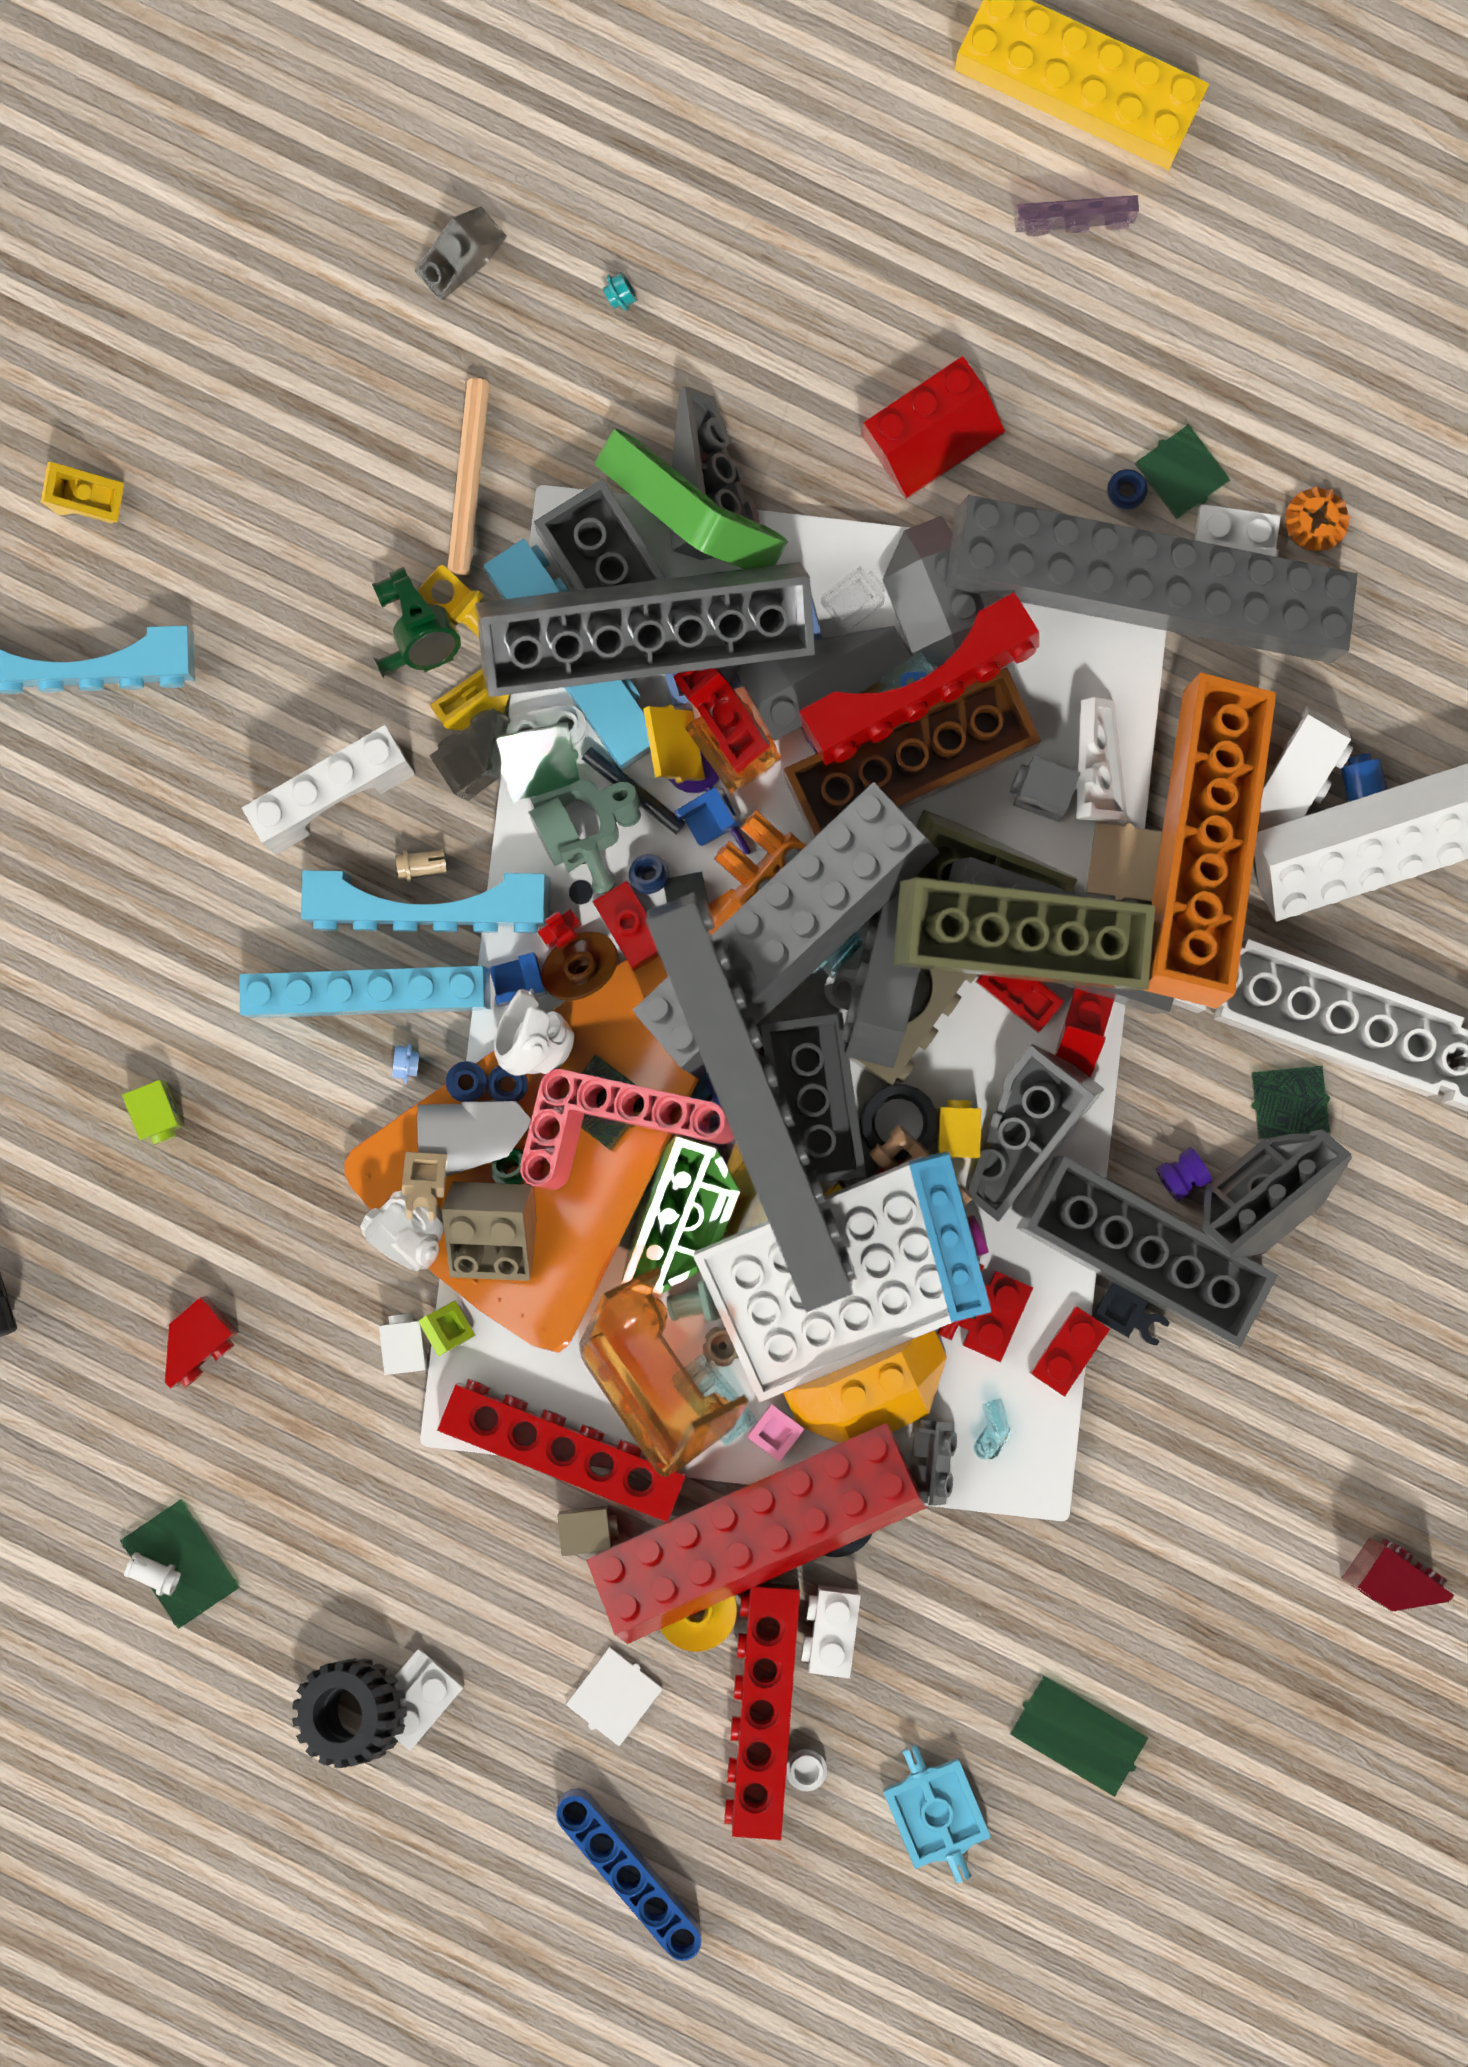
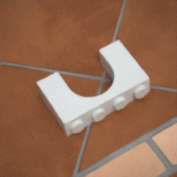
(286, 810)

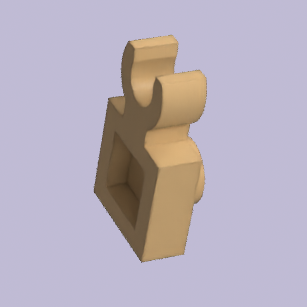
(423, 1181)

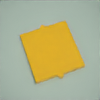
(671, 746)

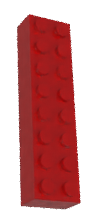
(755, 1534)

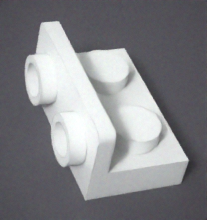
(1238, 529)

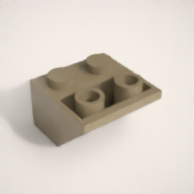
(490, 1230)

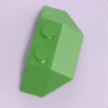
(681, 1212)

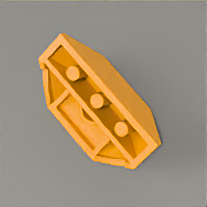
(878, 1390)

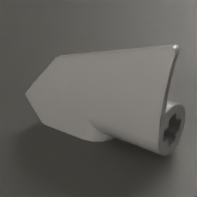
(470, 1131)

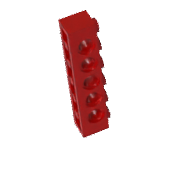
(461, 1423)
(765, 1817)

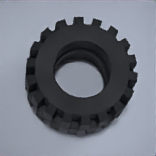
(320, 1719)

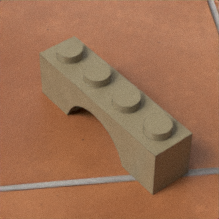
(920, 1031)

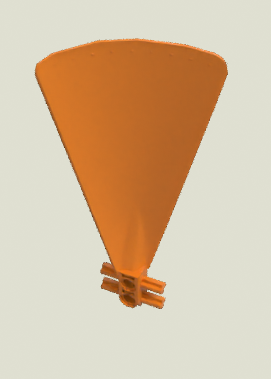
(588, 1215)

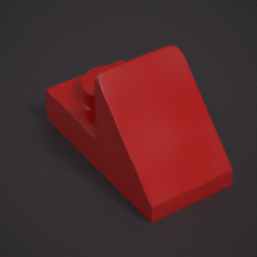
(1084, 1030)

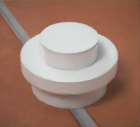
(806, 1770)

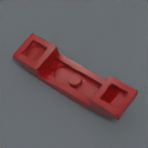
(725, 715)

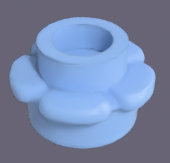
(405, 1063)

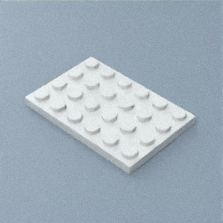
(891, 1300)

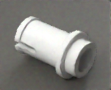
(153, 1574)

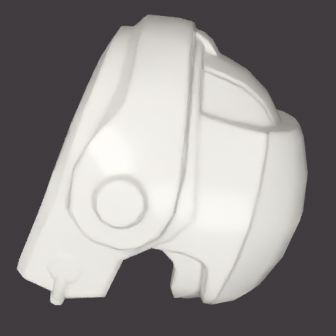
(531, 1038)
(404, 1241)

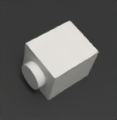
(403, 1345)

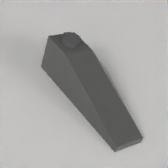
(704, 460)
(839, 664)
(1034, 1116)

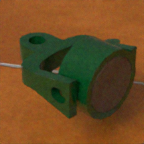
(423, 632)

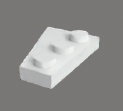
(1101, 778)

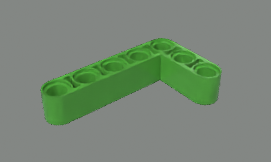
(686, 507)

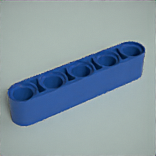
(635, 1893)

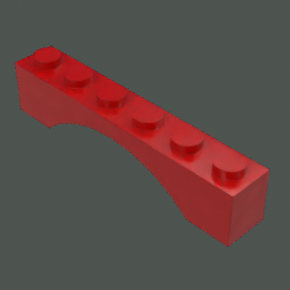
(850, 720)

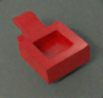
(560, 929)

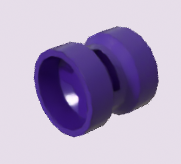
(1181, 1176)

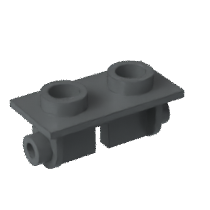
(937, 1444)

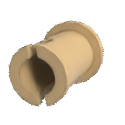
(420, 864)

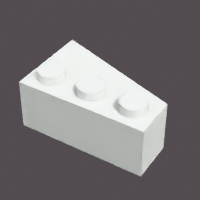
(1303, 769)

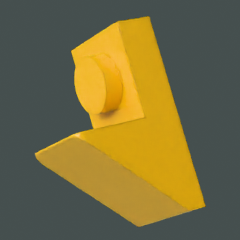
(82, 493)

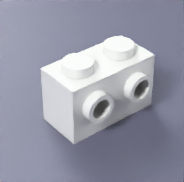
(833, 1631)

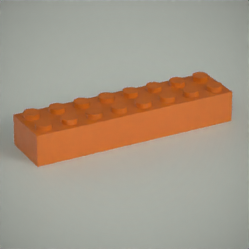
(1209, 839)

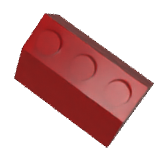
(933, 427)

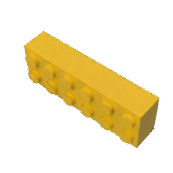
(1082, 77)

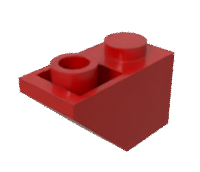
(193, 1339)

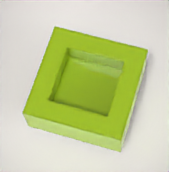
(446, 1328)

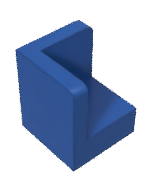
(709, 816)
(517, 975)

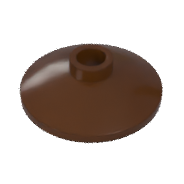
(580, 966)

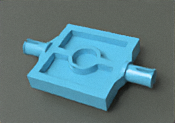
(936, 1813)

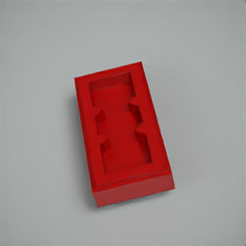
(627, 924)
(1024, 998)

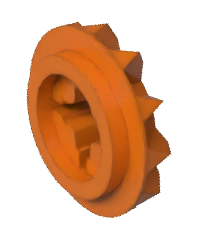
(1299, 523)

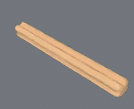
(468, 476)

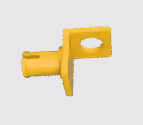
(462, 604)

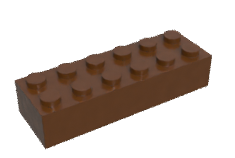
(922, 756)

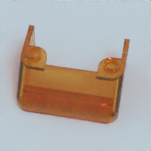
(647, 1380)

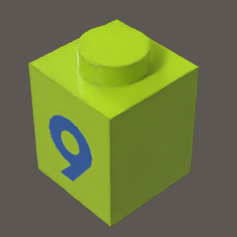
(153, 1112)

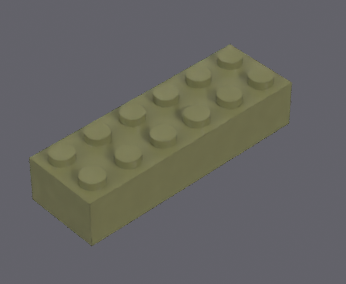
(1023, 934)

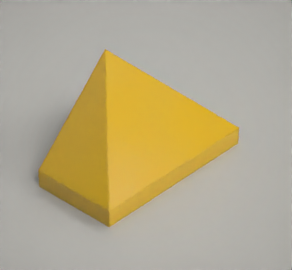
(465, 701)

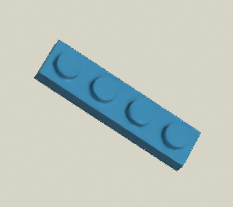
(949, 1236)

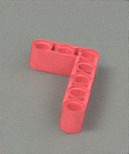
(617, 1107)

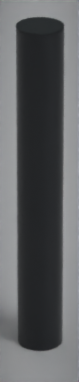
(647, 801)

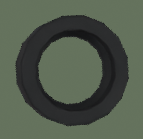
(905, 1092)

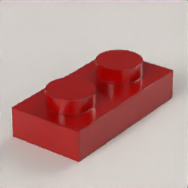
(1069, 1351)

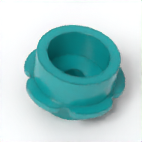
(619, 291)

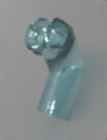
(995, 1433)

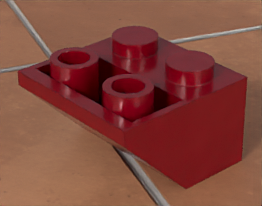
(1388, 1578)

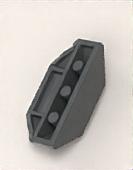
(929, 613)
(1271, 1191)

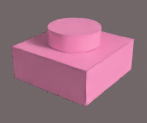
(775, 1432)

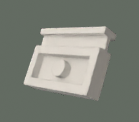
(427, 1693)

